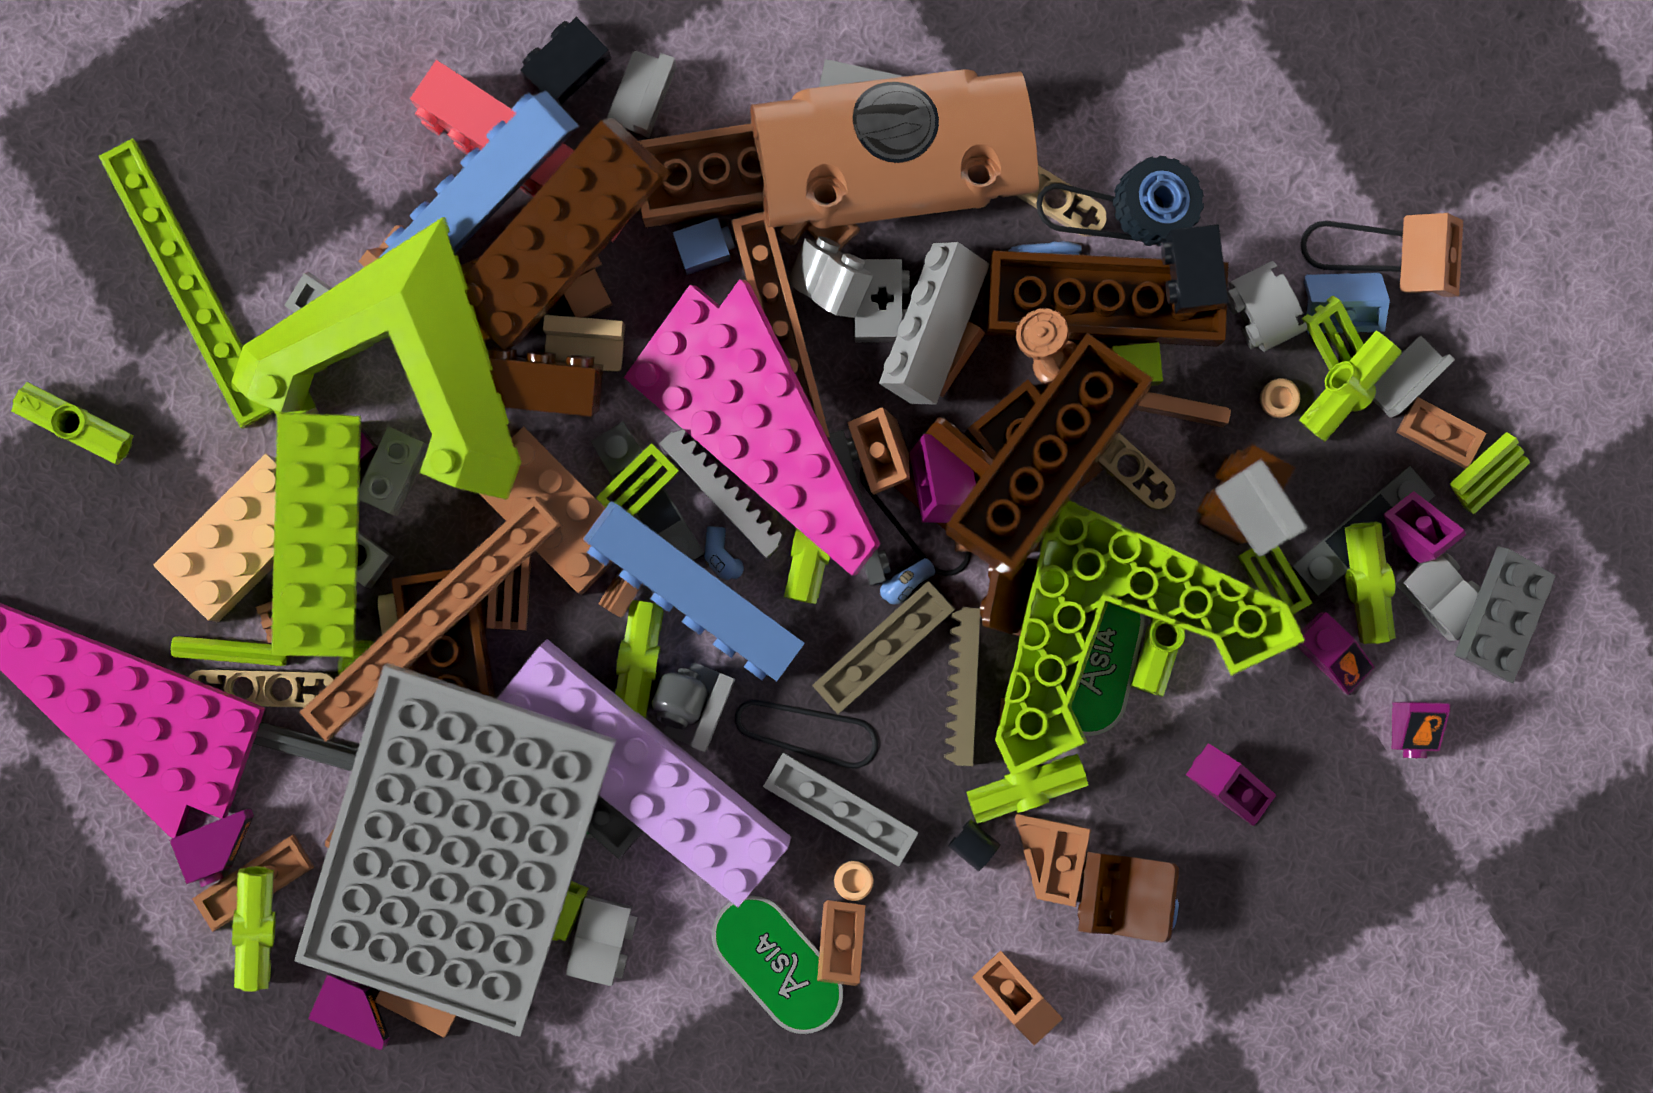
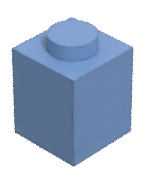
(703, 245)

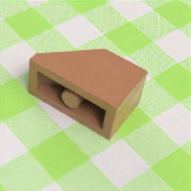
(880, 449)
(1017, 998)

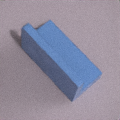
(1360, 293)

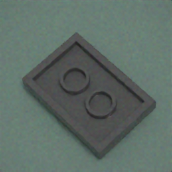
(1505, 614)

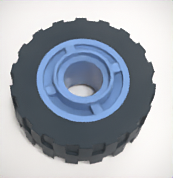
(1168, 181)

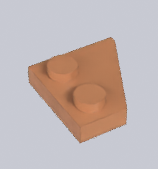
(1054, 857)

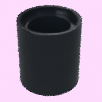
(974, 845)

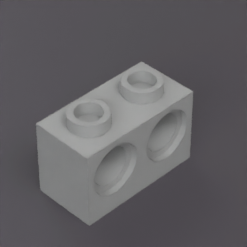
(392, 471)

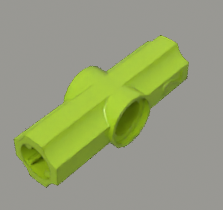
(1350, 386)
(52, 413)
(805, 570)
(1370, 583)
(639, 655)
(1156, 660)
(1027, 788)
(253, 928)

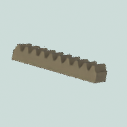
(883, 647)
(966, 686)

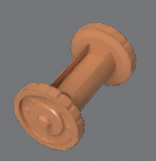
(1045, 339)

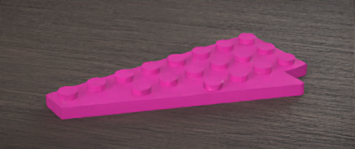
(739, 398)
(143, 725)

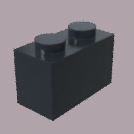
(565, 61)
(1195, 269)

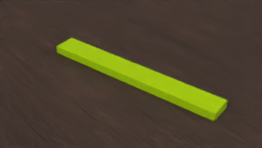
(181, 273)

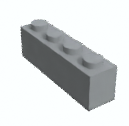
(934, 323)

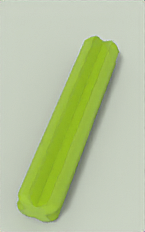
(225, 651)

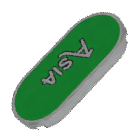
(1109, 671)
(776, 964)

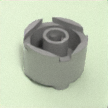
(1266, 307)

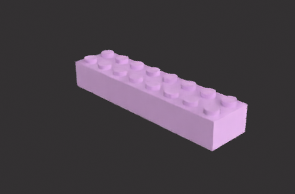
(656, 779)

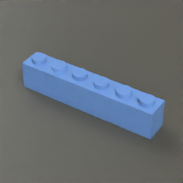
(494, 172)
(693, 591)

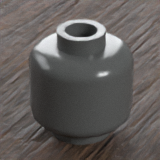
(680, 698)

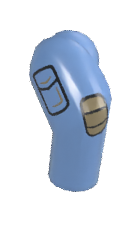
(718, 558)
(903, 584)

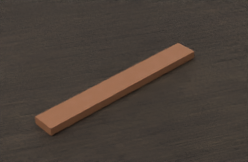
(432, 616)

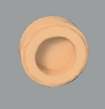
(1280, 398)
(853, 880)

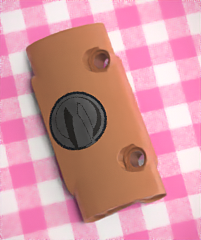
(895, 148)

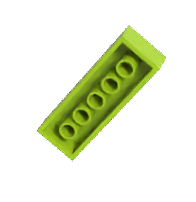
(316, 534)

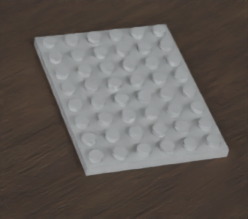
(454, 849)

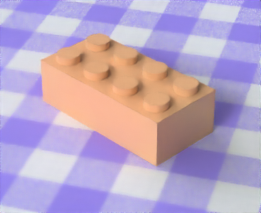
(227, 545)

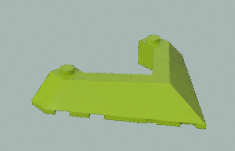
(423, 306)
(1101, 562)

